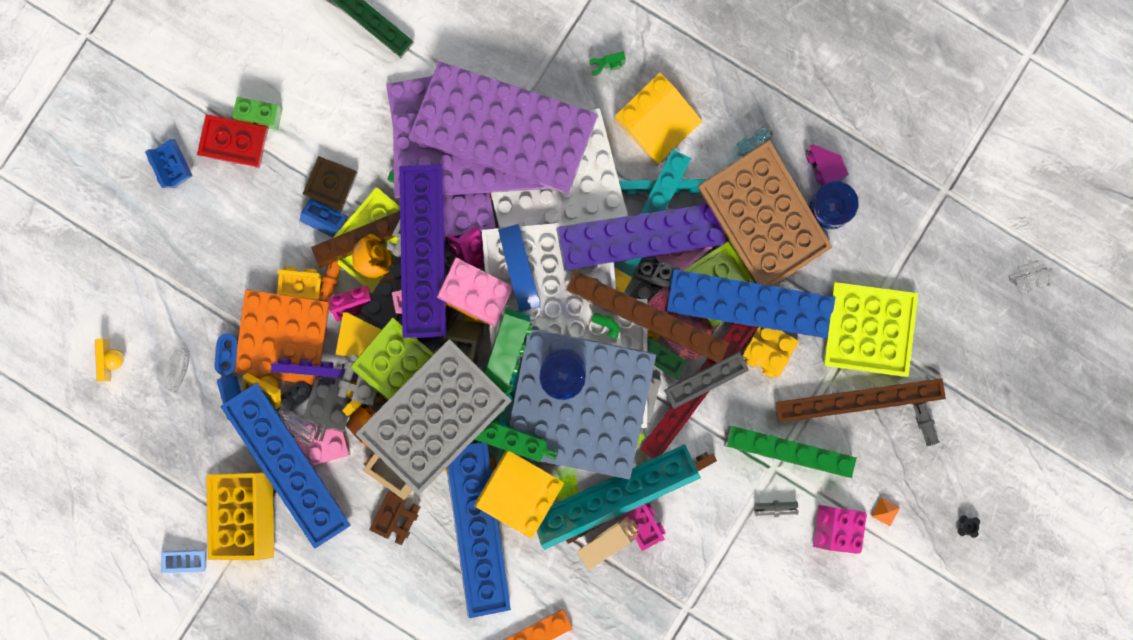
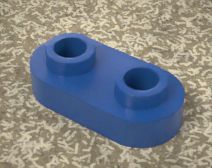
(226, 354)

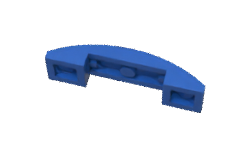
(519, 268)

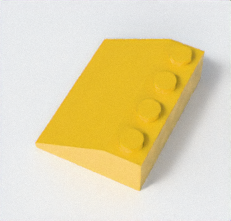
(240, 516)

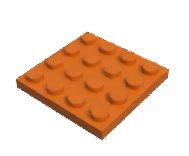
(280, 328)

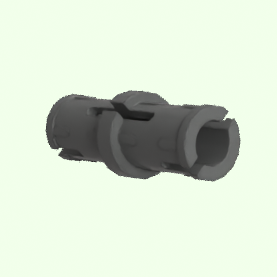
(926, 424)
(776, 508)

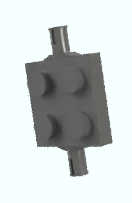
(326, 408)

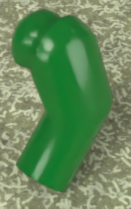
(608, 322)

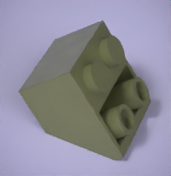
(466, 337)

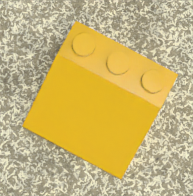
(657, 118)
(519, 494)

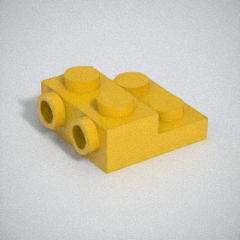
(769, 351)

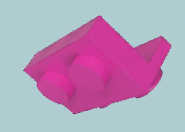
(468, 247)
(349, 302)
(648, 530)

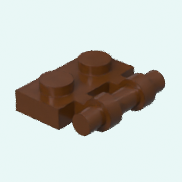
(388, 515)

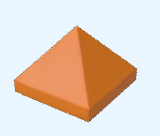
(885, 511)

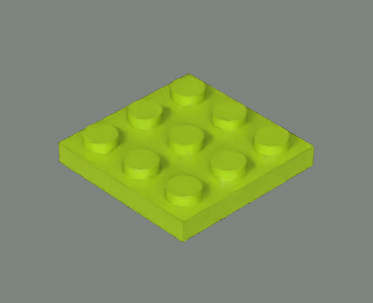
(721, 263)
(390, 360)

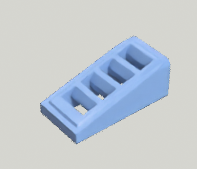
(164, 561)

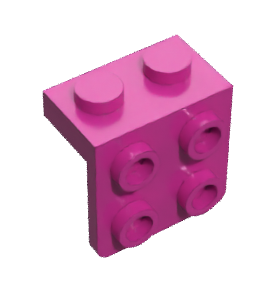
(839, 529)

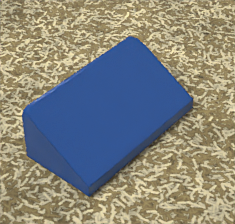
(322, 218)
(228, 388)

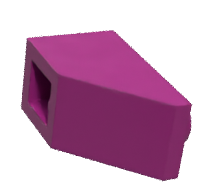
(827, 165)

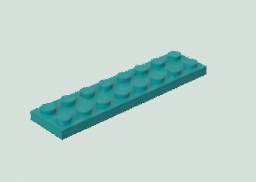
(617, 496)

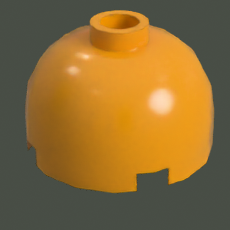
(370, 257)

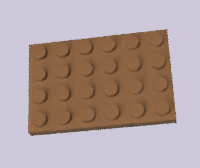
(764, 215)

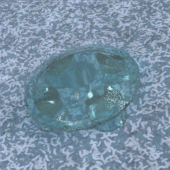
(760, 136)

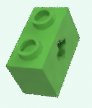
(257, 112)

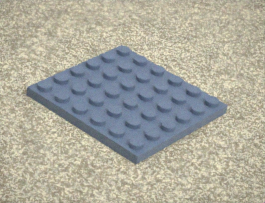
(603, 421)

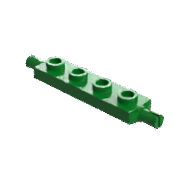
(516, 442)

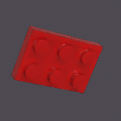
(232, 141)

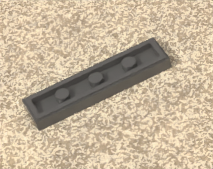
(706, 380)

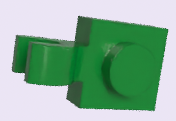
(611, 61)

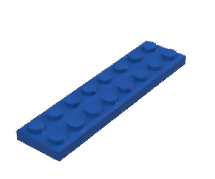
(749, 303)
(285, 465)
(477, 534)

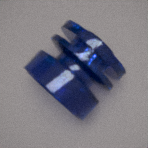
(845, 203)
(566, 362)

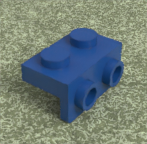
(169, 164)

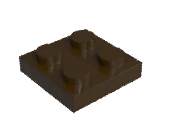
(330, 183)

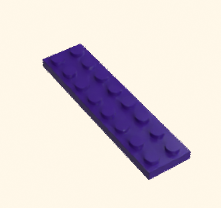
(638, 236)
(422, 250)

